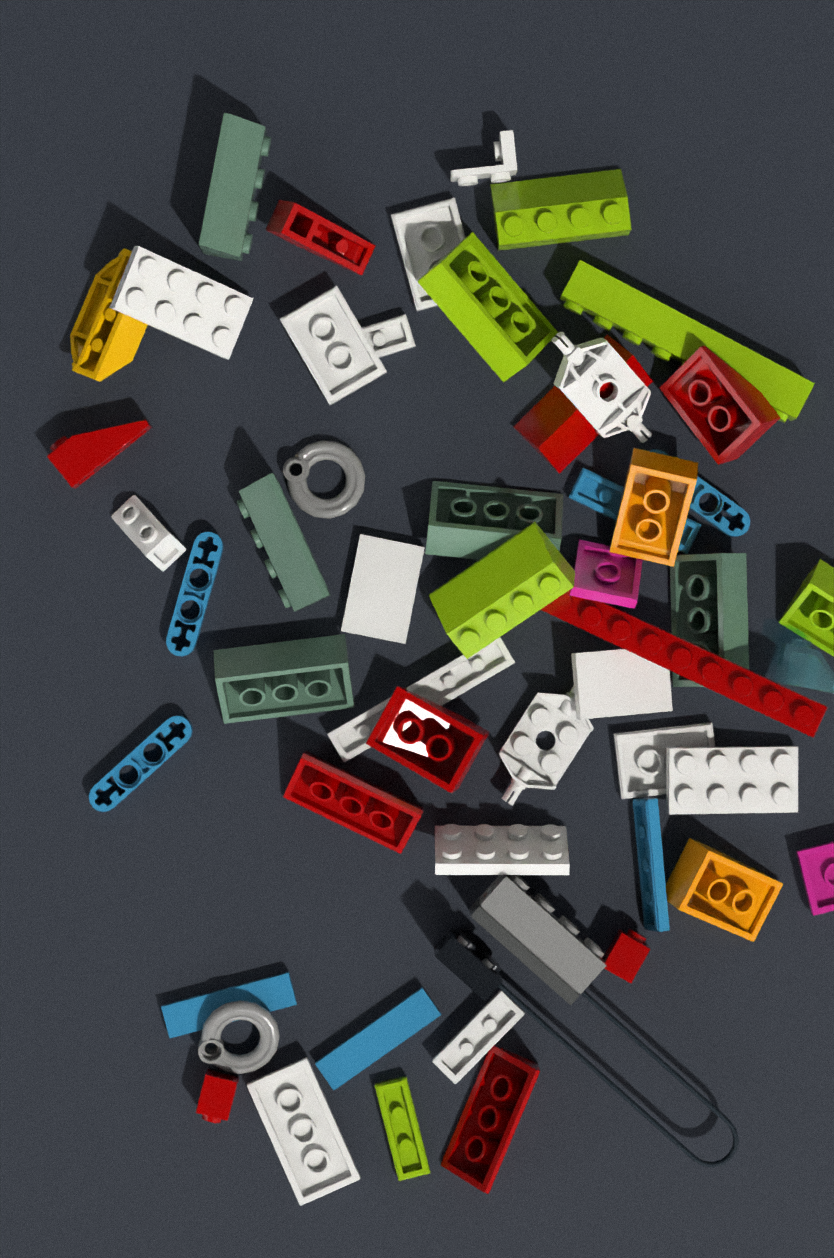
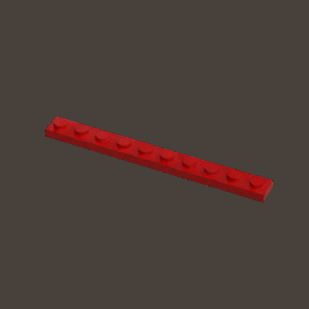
(691, 661)

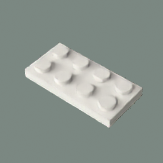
(181, 302)
(731, 779)
(501, 850)
(303, 1131)

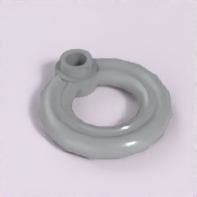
(326, 451)
(237, 1063)

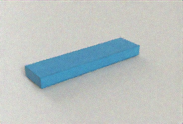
(606, 496)
(651, 864)
(191, 1013)
(378, 1038)

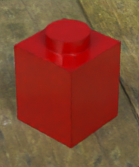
(626, 954)
(217, 1096)

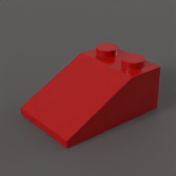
(719, 405)
(427, 738)

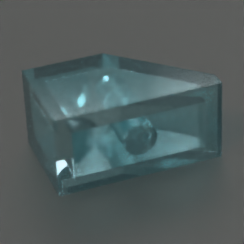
(804, 667)

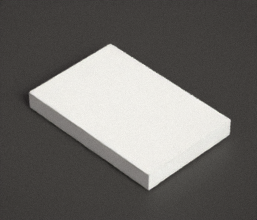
(424, 239)
(333, 345)
(382, 589)
(619, 685)
(643, 756)

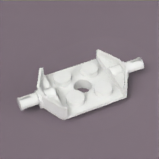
(586, 370)
(538, 767)

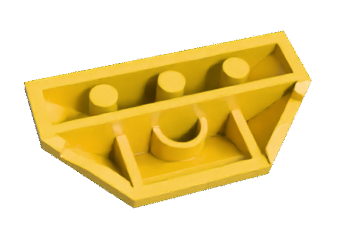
(101, 336)

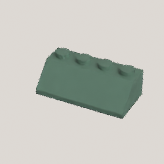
(233, 188)
(477, 519)
(284, 543)
(711, 606)
(283, 678)

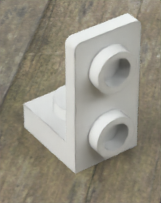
(503, 151)
(148, 533)

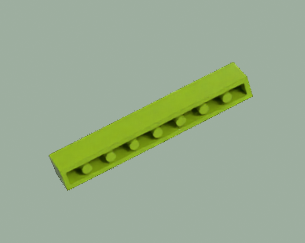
(678, 335)

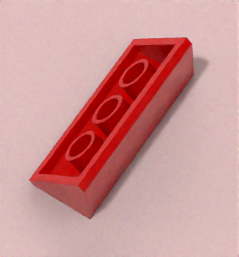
(559, 428)
(353, 802)
(490, 1117)

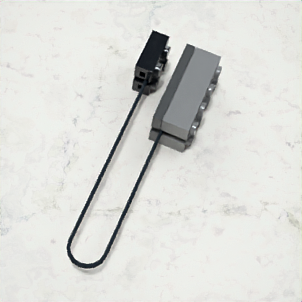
(558, 958)

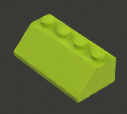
(560, 209)
(488, 307)
(502, 590)
(812, 608)

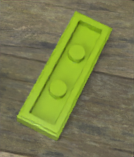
(402, 1128)

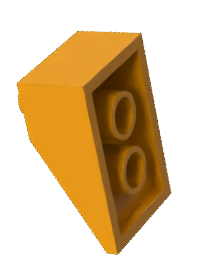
(654, 507)
(721, 890)

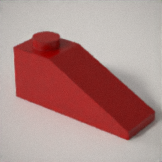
(320, 236)
(89, 452)

